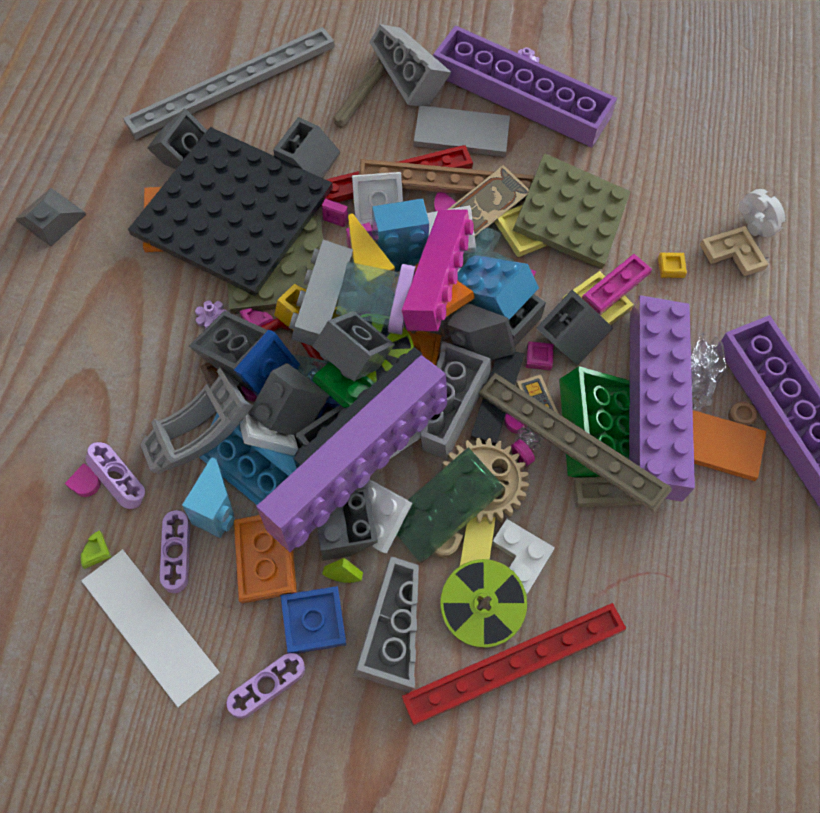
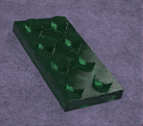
(448, 504)

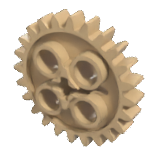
(493, 457)

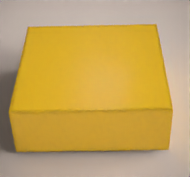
(672, 265)

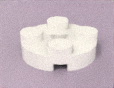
(754, 206)

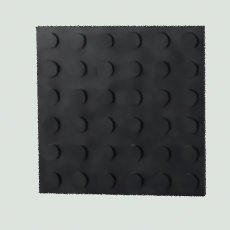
(231, 210)

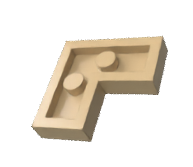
(739, 246)

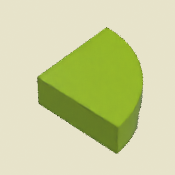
(95, 550)
(342, 571)

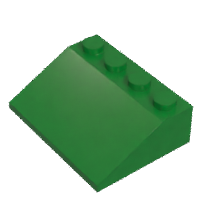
(598, 406)

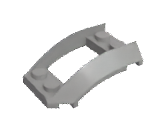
(220, 397)

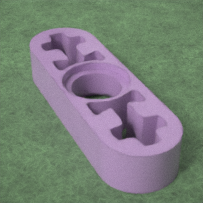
(396, 321)
(115, 486)
(182, 571)
(243, 692)

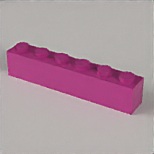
(437, 270)

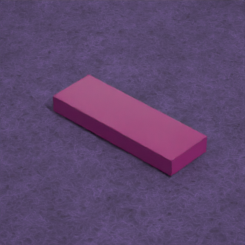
(617, 284)

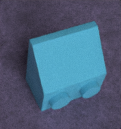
(209, 502)

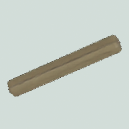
(359, 93)

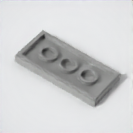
(453, 128)

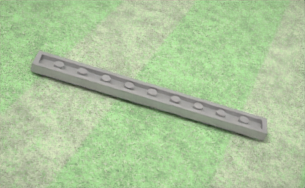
(229, 82)

